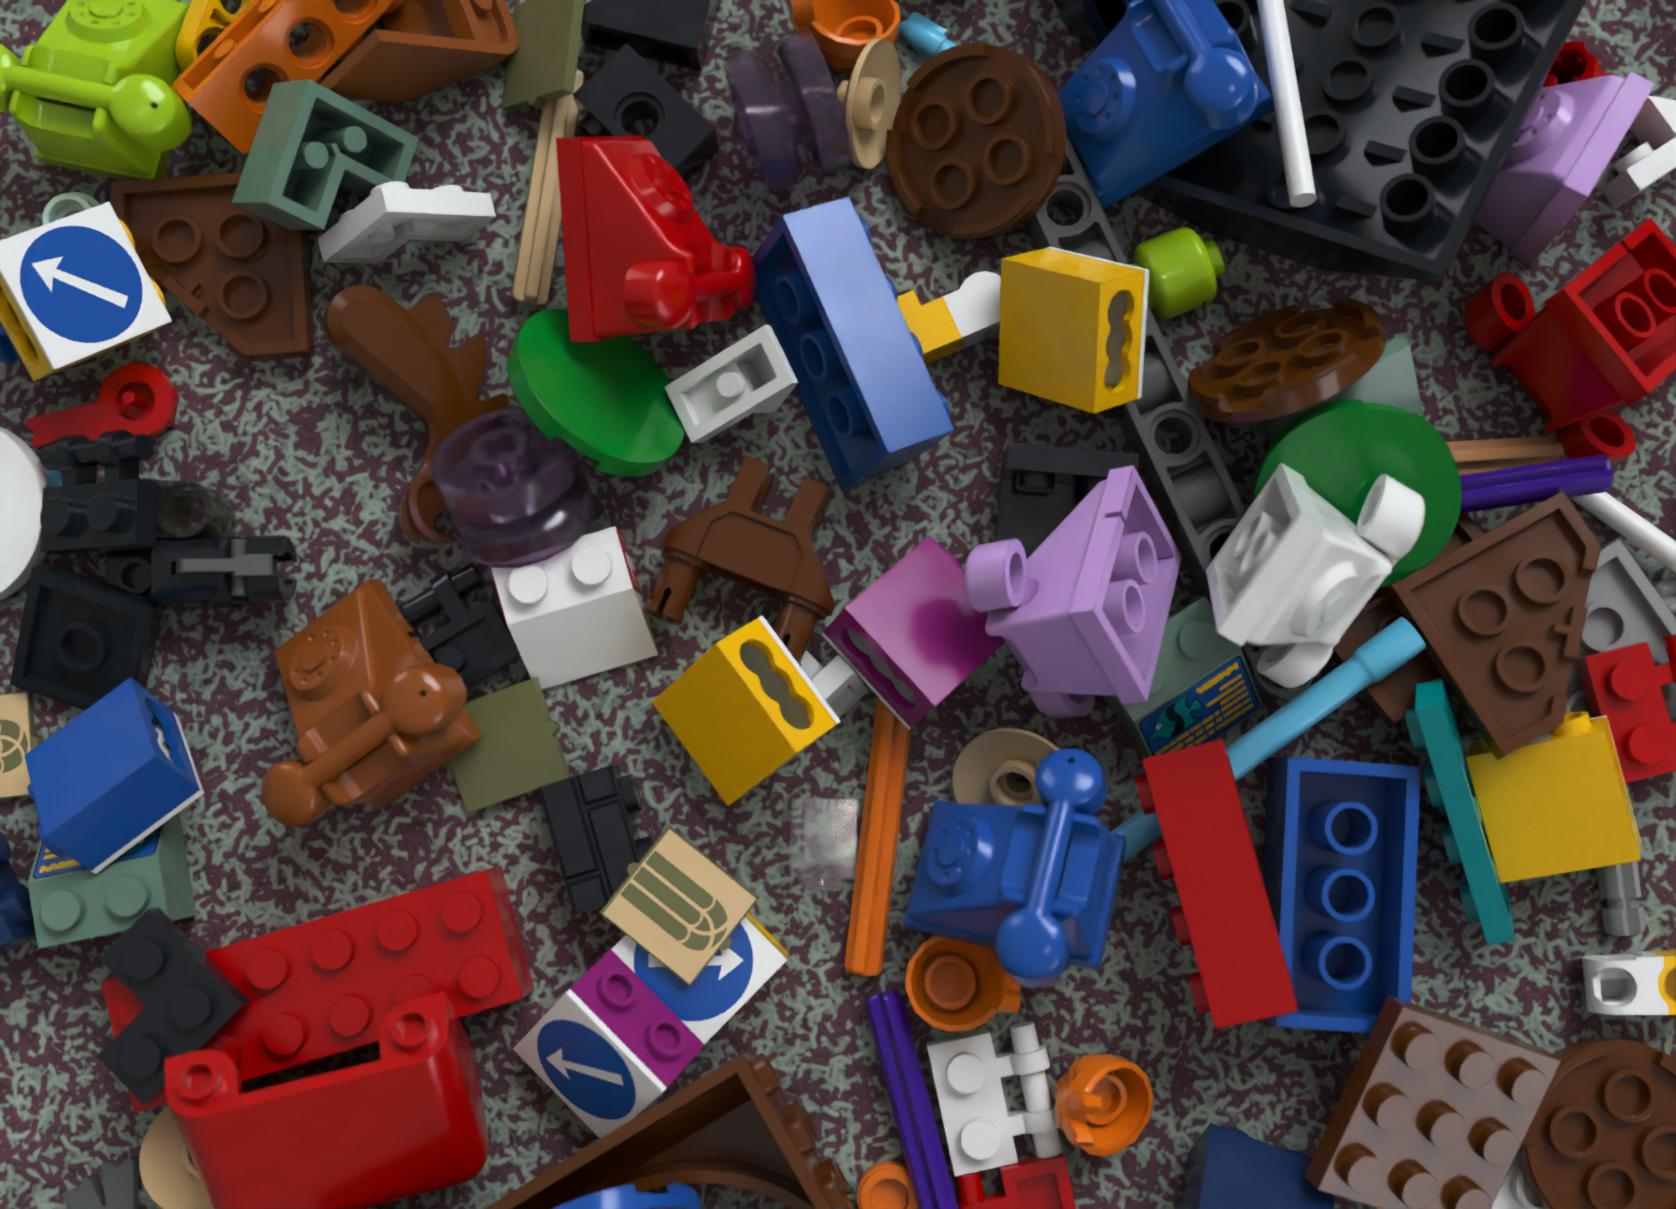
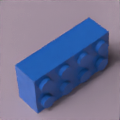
(1342, 885)

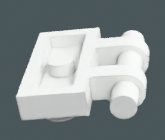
(974, 1102)

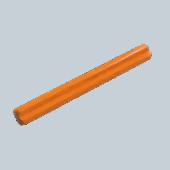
(877, 844)

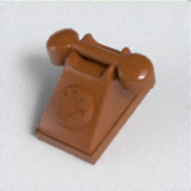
(364, 709)

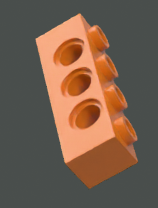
(261, 40)

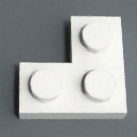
(404, 214)

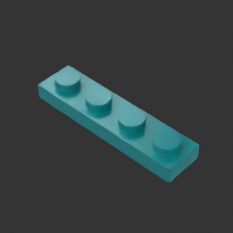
(1450, 785)

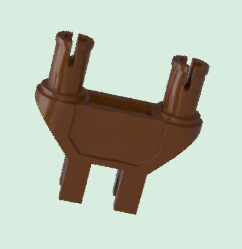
(753, 552)

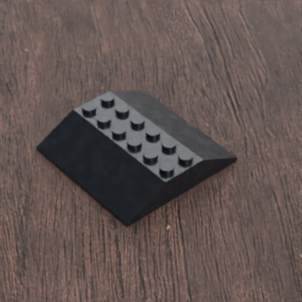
(1400, 123)

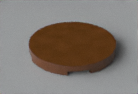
(976, 141)
(1287, 362)
(1605, 1129)

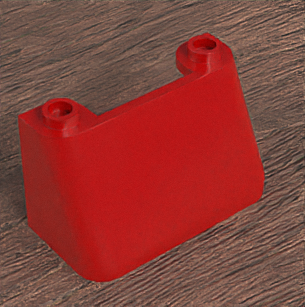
(340, 1134)

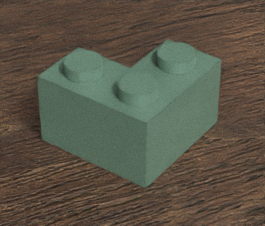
(312, 146)

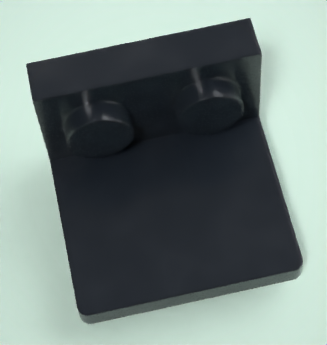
(1045, 485)

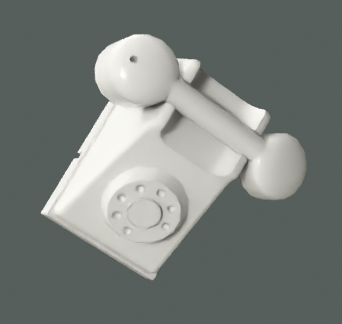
(1305, 571)

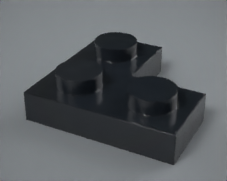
(183, 996)

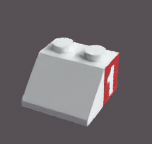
(577, 610)

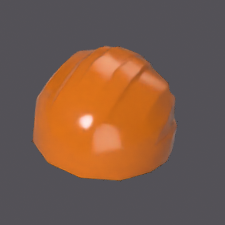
(846, 26)
(959, 984)
(1103, 1103)

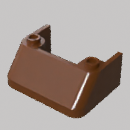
(426, 49)

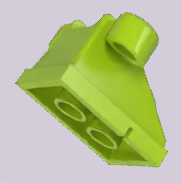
(101, 88)

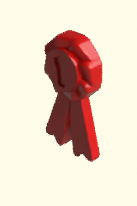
(130, 399)

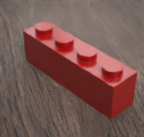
(1218, 885)

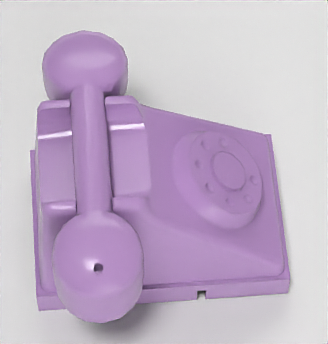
(1559, 159)
(1086, 602)

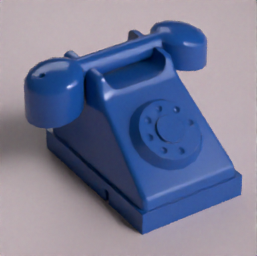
(1159, 94)
(1024, 875)

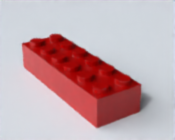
(340, 975)

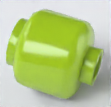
(1179, 271)

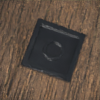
(82, 637)

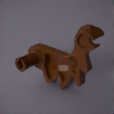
(413, 362)

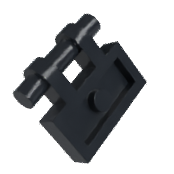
(100, 515)
(475, 640)

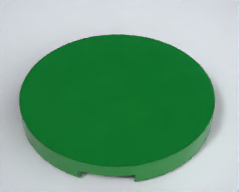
(595, 395)
(1350, 445)

